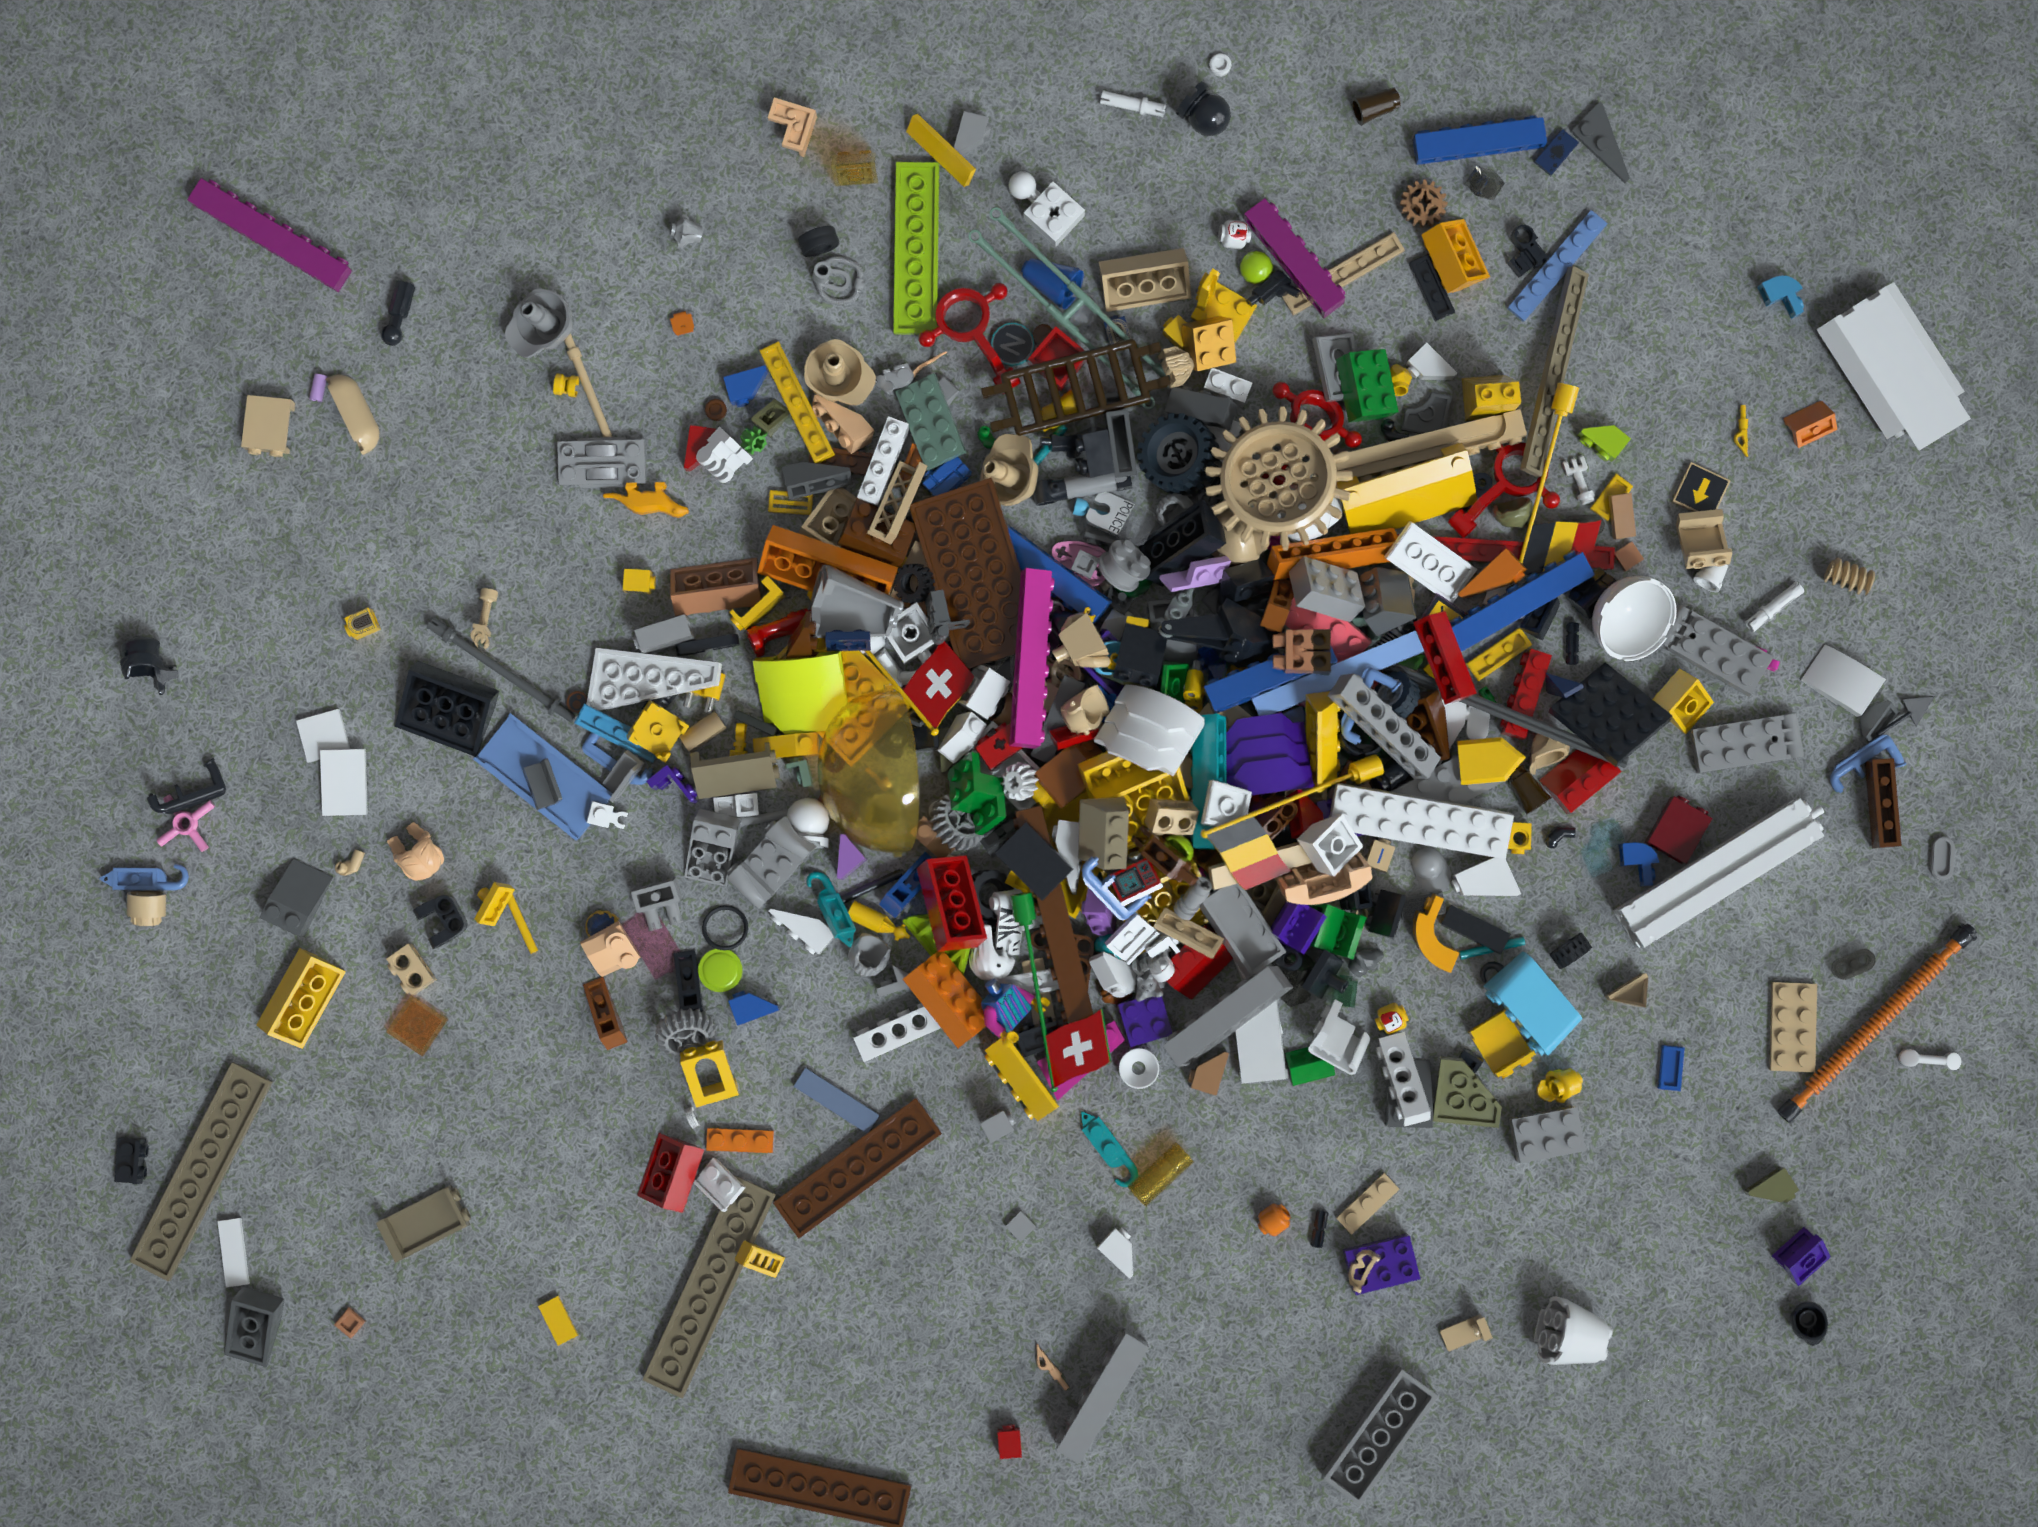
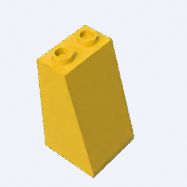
(1489, 396)

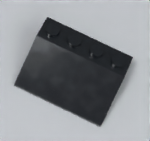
(446, 708)

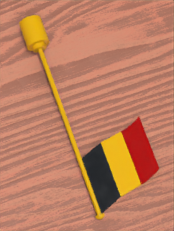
(1554, 539)
(1248, 847)

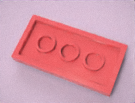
(1345, 636)

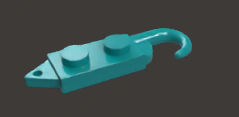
(833, 909)
(1108, 1146)

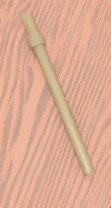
(574, 355)

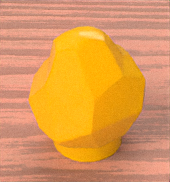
(1401, 379)

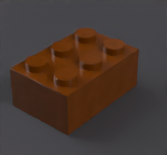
(856, 539)

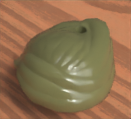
(1518, 516)

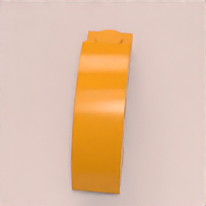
(1423, 931)

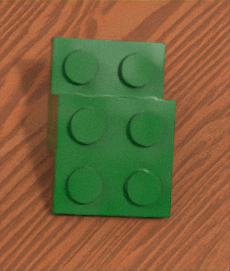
(977, 793)
(1339, 931)

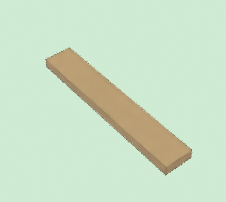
(1353, 268)
(1292, 855)

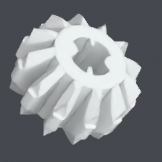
(1019, 781)

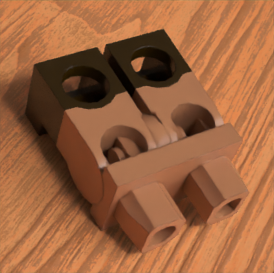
(1304, 651)

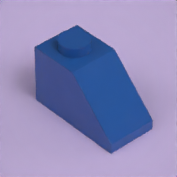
(744, 385)
(750, 1007)

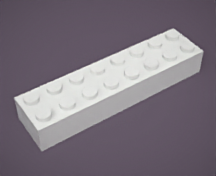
(1423, 820)

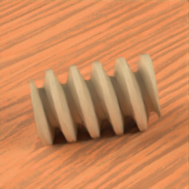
(1850, 575)

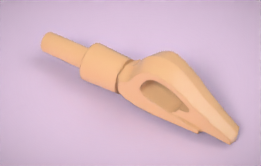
(1054, 1372)

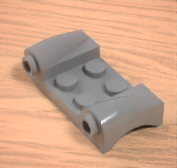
(770, 863)

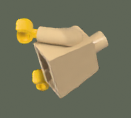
(1083, 643)

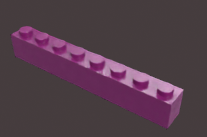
(269, 234)

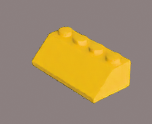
(1322, 737)
(300, 998)
(1022, 1079)

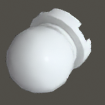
(810, 821)

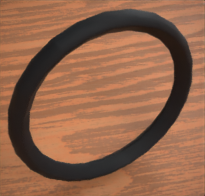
(730, 947)

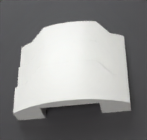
(1150, 729)

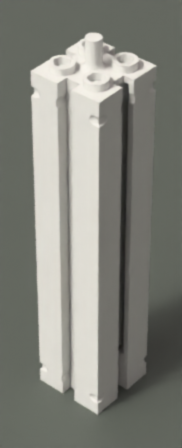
(1720, 872)

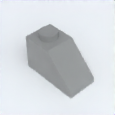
(972, 132)

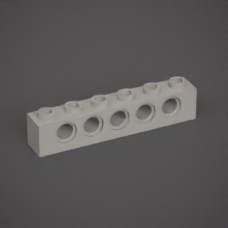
(1384, 726)

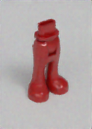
(760, 635)

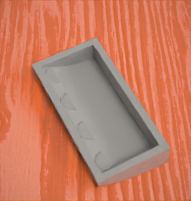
(1242, 927)

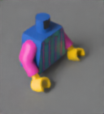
(1006, 1008)

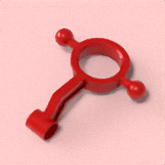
(998, 292)
(1317, 398)
(1464, 522)

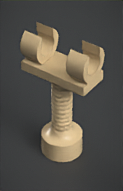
(481, 629)

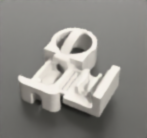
(1156, 966)

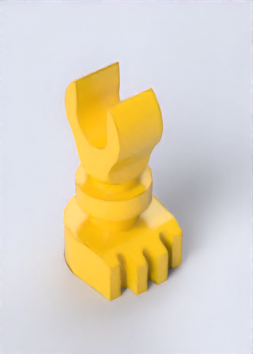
(740, 735)

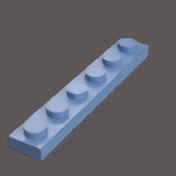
(1557, 266)

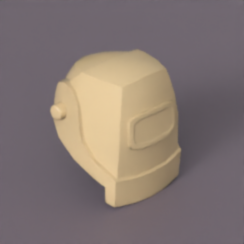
(1085, 710)
(1546, 752)

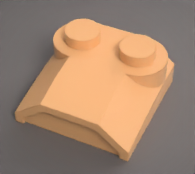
(610, 950)

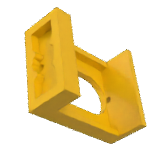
(712, 1093)

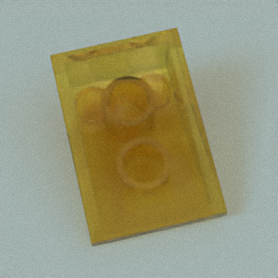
(854, 168)

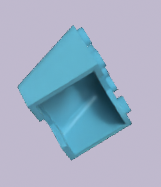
(1533, 1003)

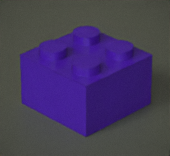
(1144, 1020)

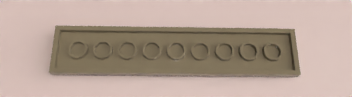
(201, 1171)
(707, 1291)

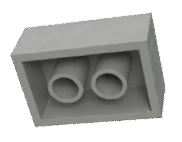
(1326, 589)
(1547, 1134)

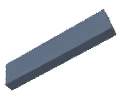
(836, 1100)

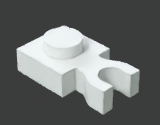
(603, 814)

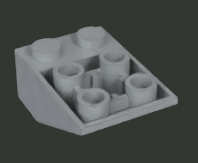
(712, 847)

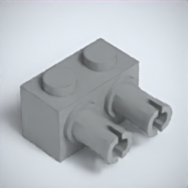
(655, 895)

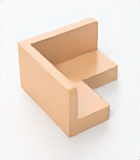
(799, 123)

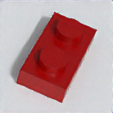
(1064, 738)

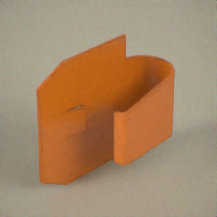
(682, 319)

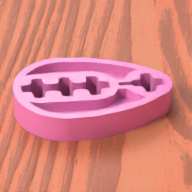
(1072, 550)

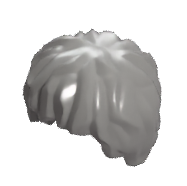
(1172, 506)
(868, 955)

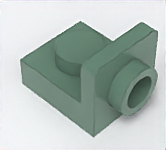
(804, 775)

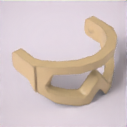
(1357, 1284)

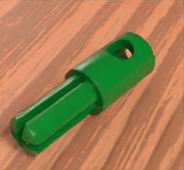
(1488, 695)

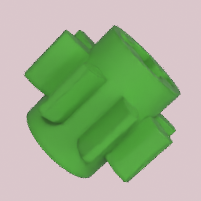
(753, 439)

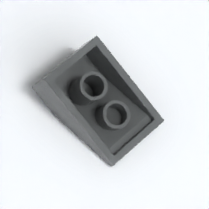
(296, 898)
(1424, 1071)
(253, 1326)

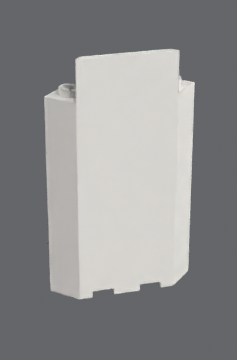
(1896, 368)

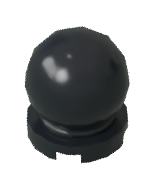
(1206, 111)

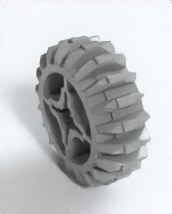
(953, 826)
(684, 1030)

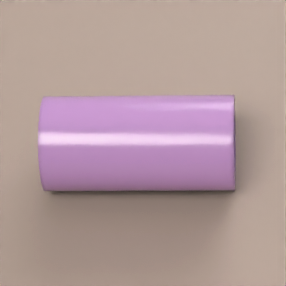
(318, 387)

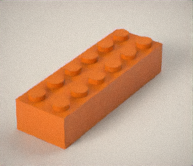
(799, 558)

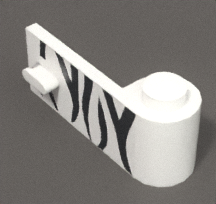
(1007, 931)

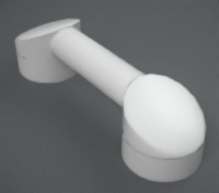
(1911, 1058)

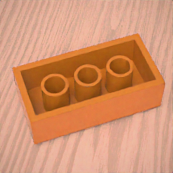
(948, 997)

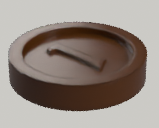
(1041, 333)

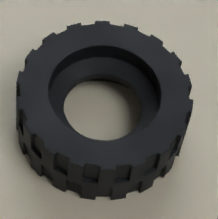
(995, 878)

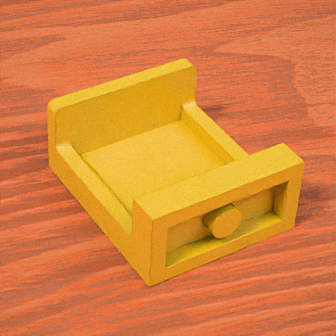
(762, 608)

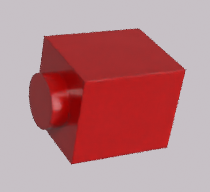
(1009, 1442)

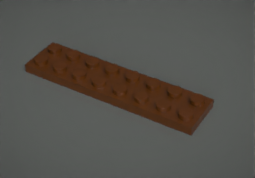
(857, 1168)
(819, 1488)

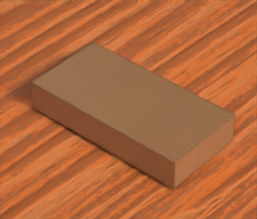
(1622, 516)

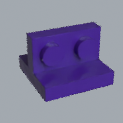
(1297, 925)
(1802, 1255)

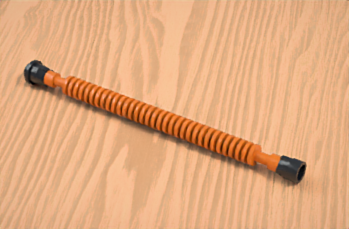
(1924, 975)

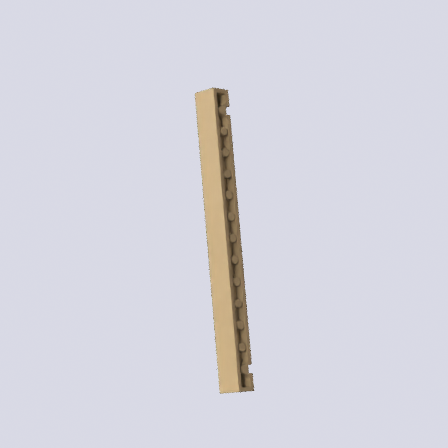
(1420, 448)

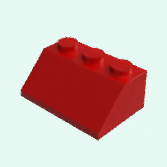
(1578, 779)
(1195, 969)
(670, 1173)

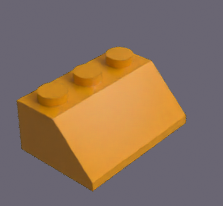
(1455, 255)

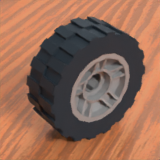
(1403, 698)

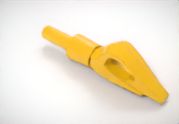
(1743, 426)

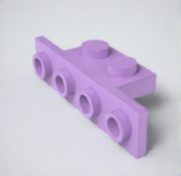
(1199, 574)

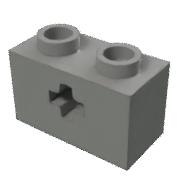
(998, 1125)

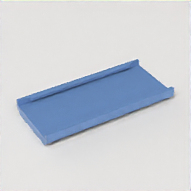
(518, 747)

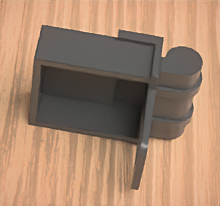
(938, 617)

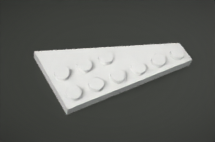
(633, 677)

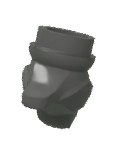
(1365, 961)

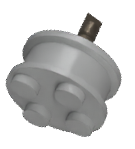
(1123, 566)

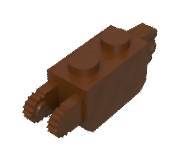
(1165, 857)

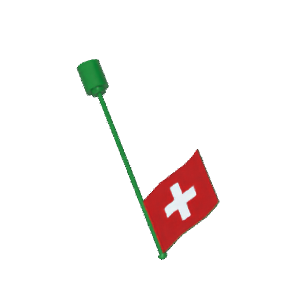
(1077, 1045)

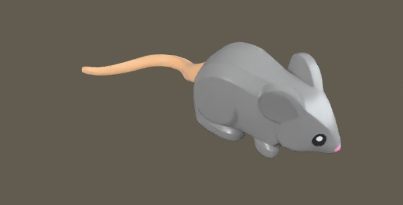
(900, 376)

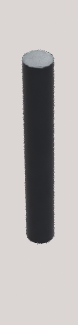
(871, 886)

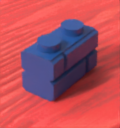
(946, 477)

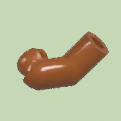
(1109, 998)

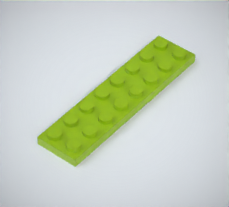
(916, 247)

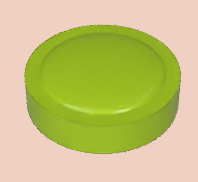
(720, 970)

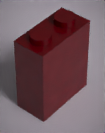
(1678, 829)

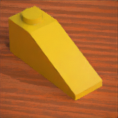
(790, 745)

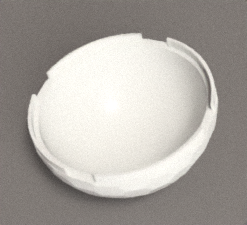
(1633, 617)

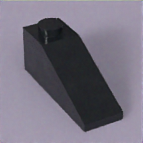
(688, 981)

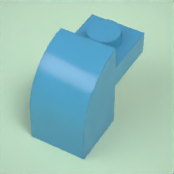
(1783, 289)

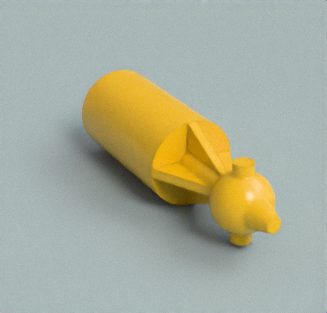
(875, 921)

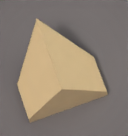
(1632, 992)

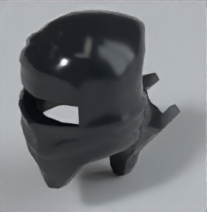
(143, 659)

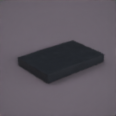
(1034, 861)

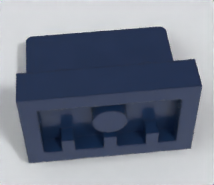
(848, 641)

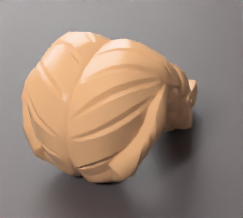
(422, 859)

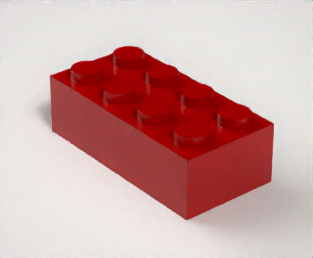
(951, 903)

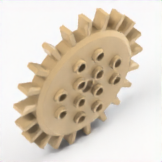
(1295, 444)

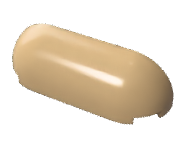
(354, 411)

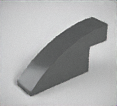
(1120, 439)

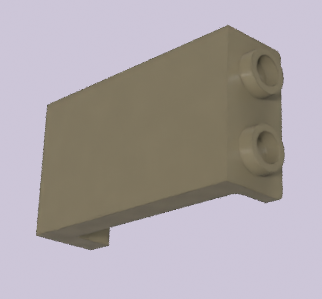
(734, 773)
(424, 1223)

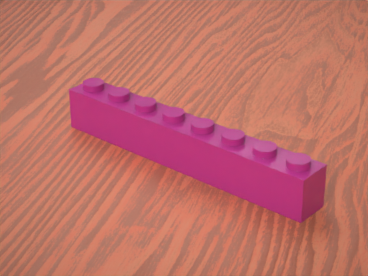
(1030, 658)

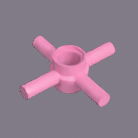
(191, 830)

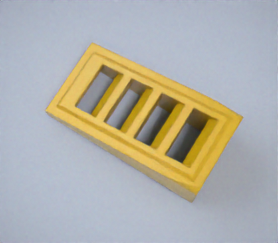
(748, 1253)

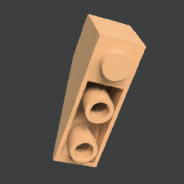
(845, 424)

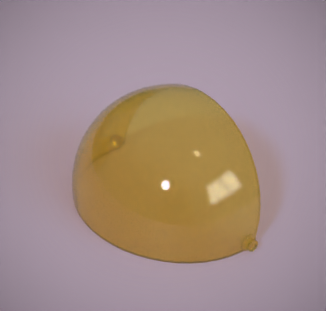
(872, 772)

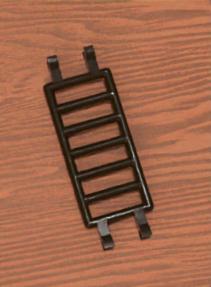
(1082, 412)

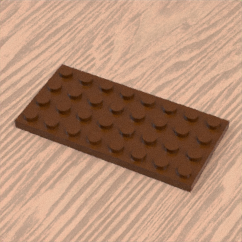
(974, 566)

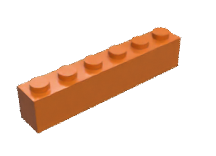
(1341, 551)

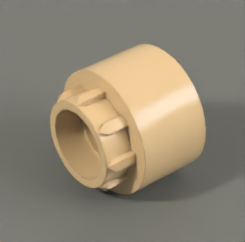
(146, 907)

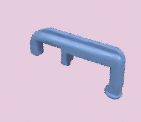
(1368, 677)
(1861, 756)
(608, 761)
(1100, 889)

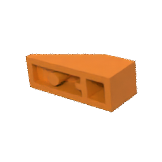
(1499, 573)

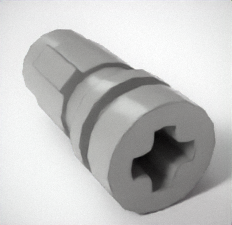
(1190, 901)

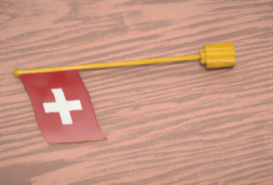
(934, 685)

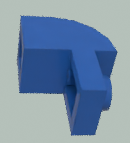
(1640, 855)

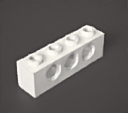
(883, 461)
(869, 1050)
(1409, 1112)

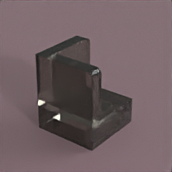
(1485, 183)

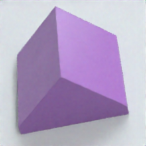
(849, 858)

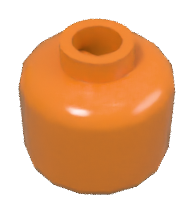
(1274, 1219)

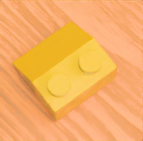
(1684, 700)

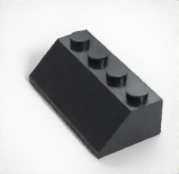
(1183, 540)

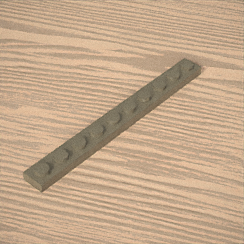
(1554, 370)

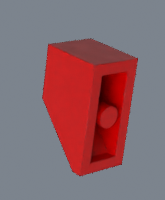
(696, 440)
(1306, 815)

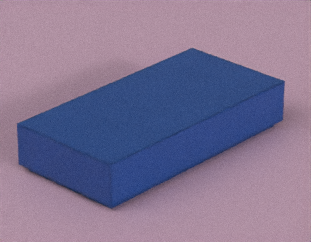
(1671, 1068)

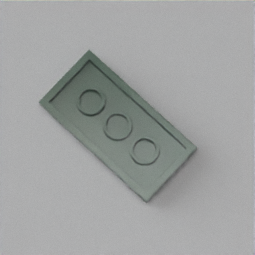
(930, 421)

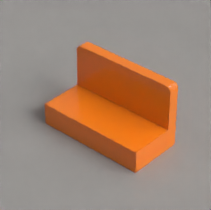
(1811, 423)

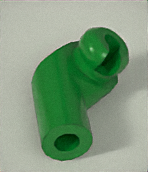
(986, 437)

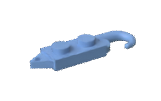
(144, 879)

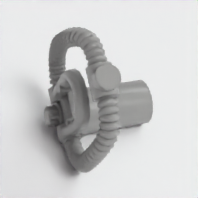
(822, 274)

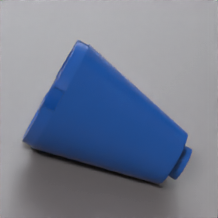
(1049, 283)

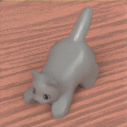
(1146, 984)

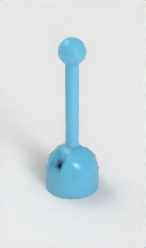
(1081, 508)

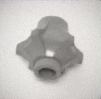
(685, 231)

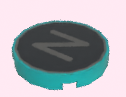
(1013, 344)

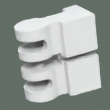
(722, 456)

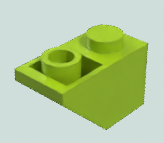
(1606, 440)

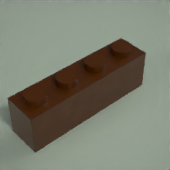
(1883, 803)

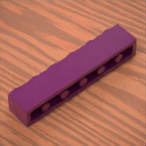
(1294, 257)

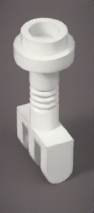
(1585, 495)

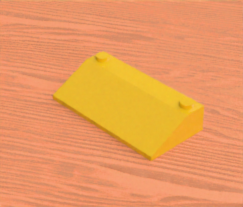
(1410, 493)

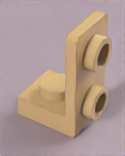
(1466, 1332)

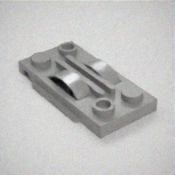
(601, 462)

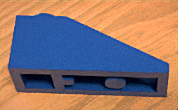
(904, 890)

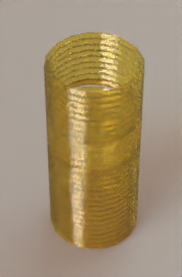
(1157, 1178)

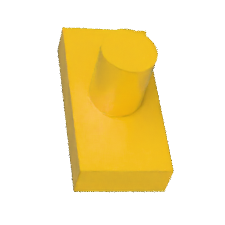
(493, 903)

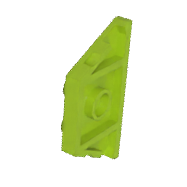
(921, 928)

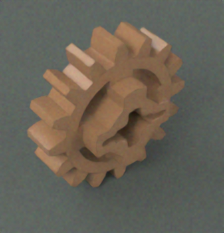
(1432, 203)

